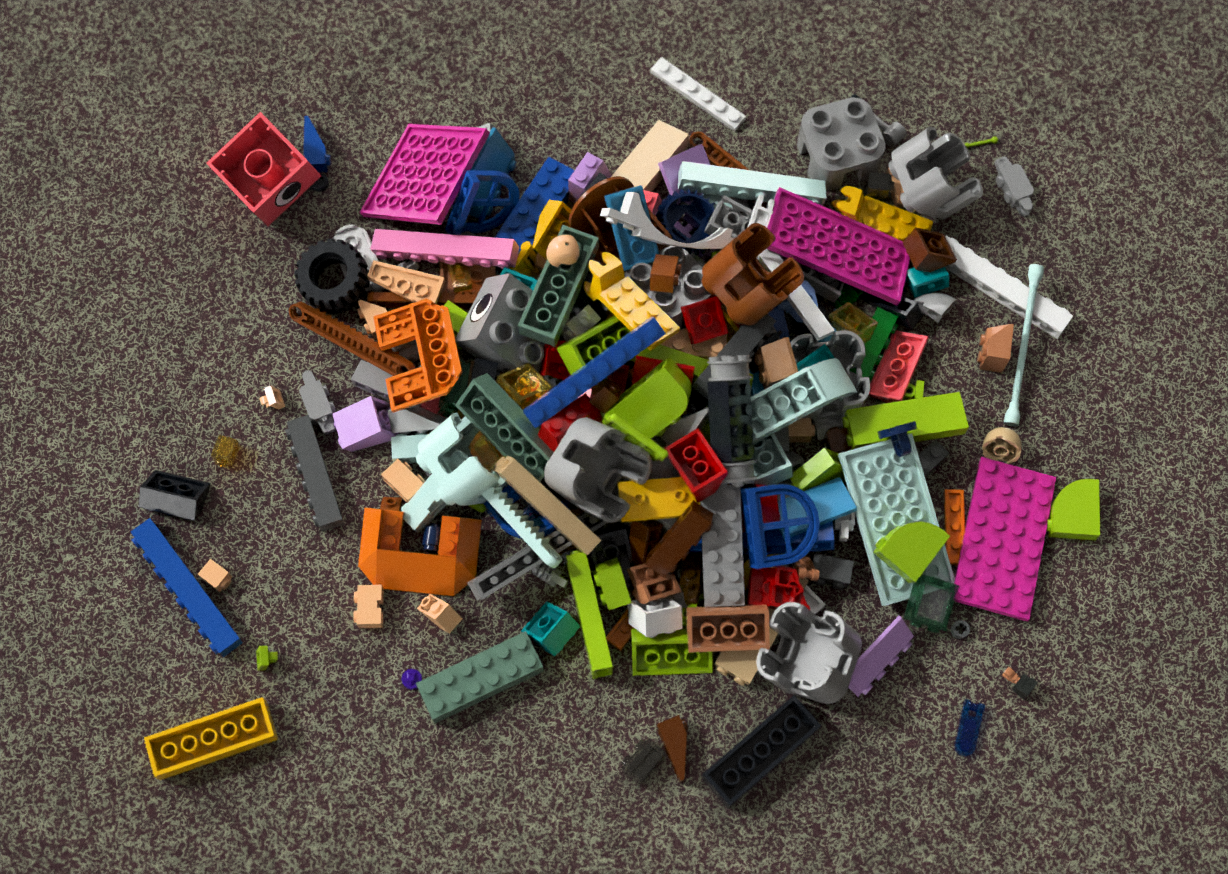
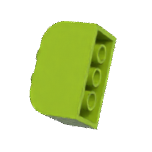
(591, 343)
(655, 399)

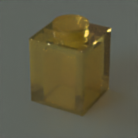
(225, 451)

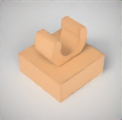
(272, 398)

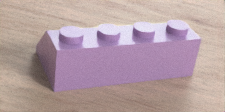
(879, 655)

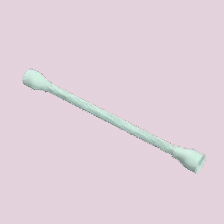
(1035, 275)

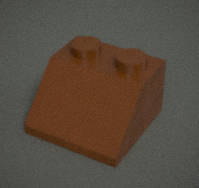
(928, 250)

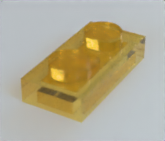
(459, 277)

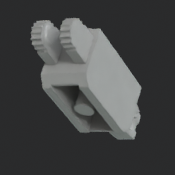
(1015, 185)
(316, 403)

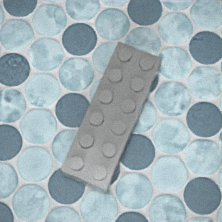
(724, 549)

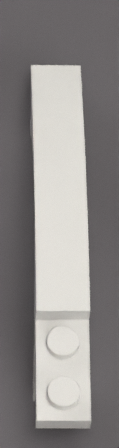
(635, 219)

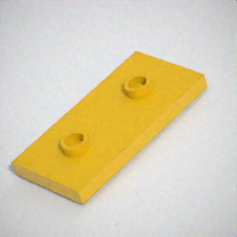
(655, 499)

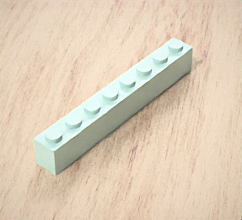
(746, 183)

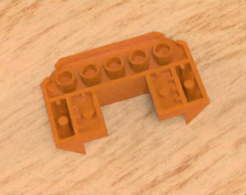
(437, 351)
(418, 572)

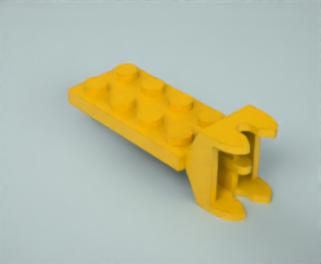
(879, 215)
(625, 298)

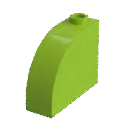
(818, 470)
(1076, 511)
(911, 548)

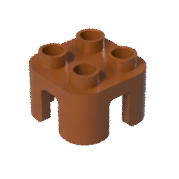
(744, 283)

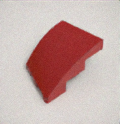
(775, 587)

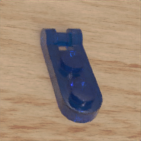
(968, 728)

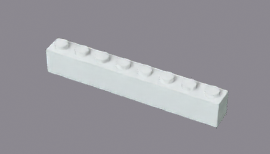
(1006, 289)

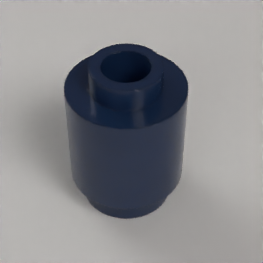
(431, 538)

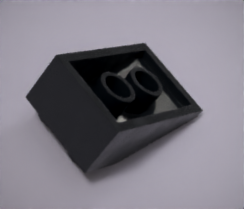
(613, 545)

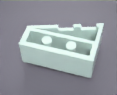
(423, 505)

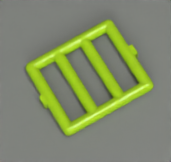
(644, 442)

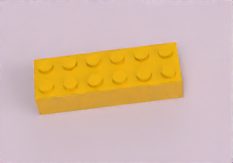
(210, 738)

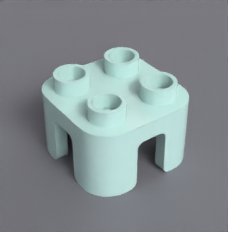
(462, 483)

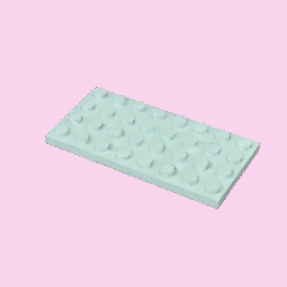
(887, 495)

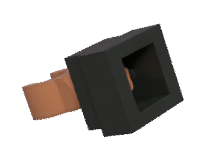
(1023, 685)

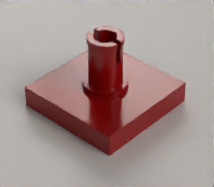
(704, 320)

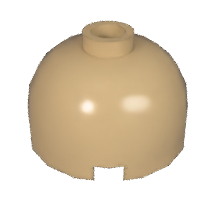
(1002, 444)

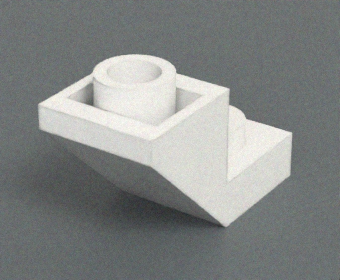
(581, 322)

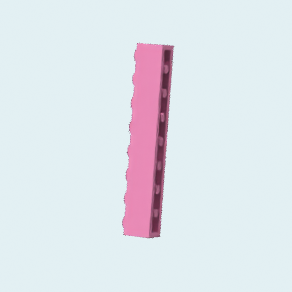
(445, 248)

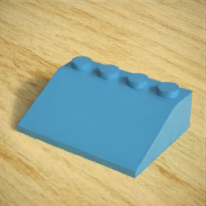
(494, 156)

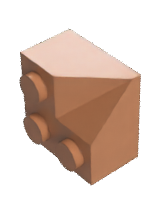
(996, 348)

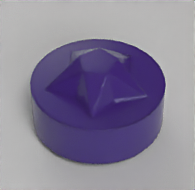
(410, 678)

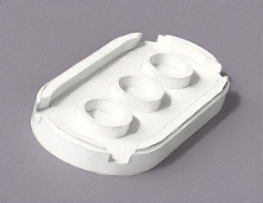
(362, 244)

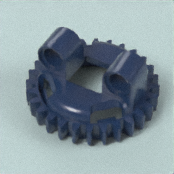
(695, 214)

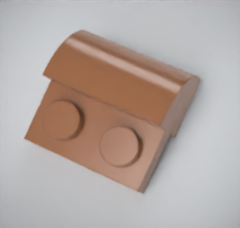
(650, 585)

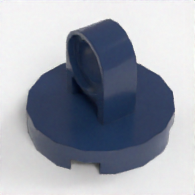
(899, 437)

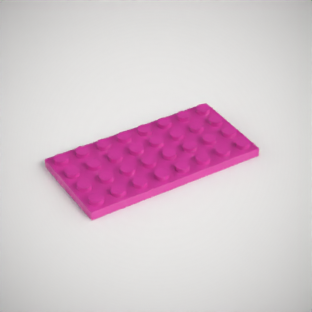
(838, 246)
(1004, 539)

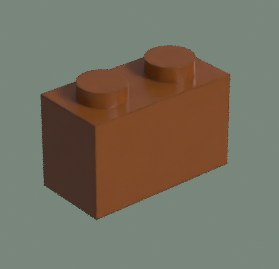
(665, 273)

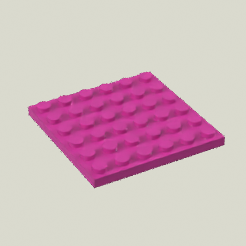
(424, 173)

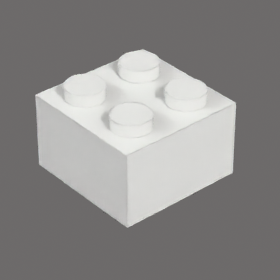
(655, 616)

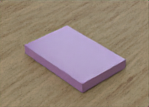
(671, 166)

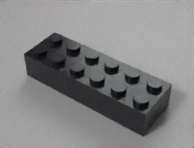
(760, 751)

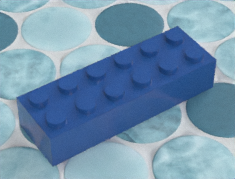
(547, 185)

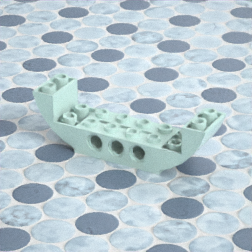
(798, 397)

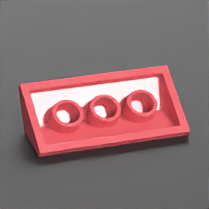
(897, 366)

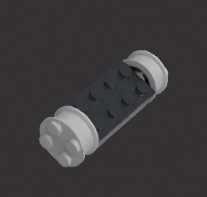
(731, 417)

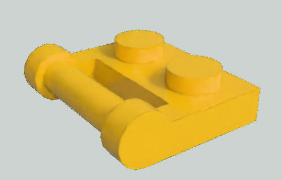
(523, 264)

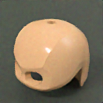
(559, 253)

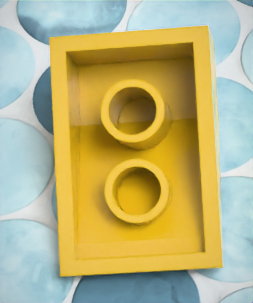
(549, 225)

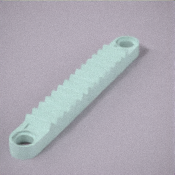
(516, 518)

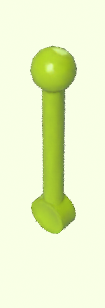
(993, 140)

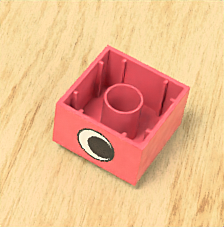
(263, 169)

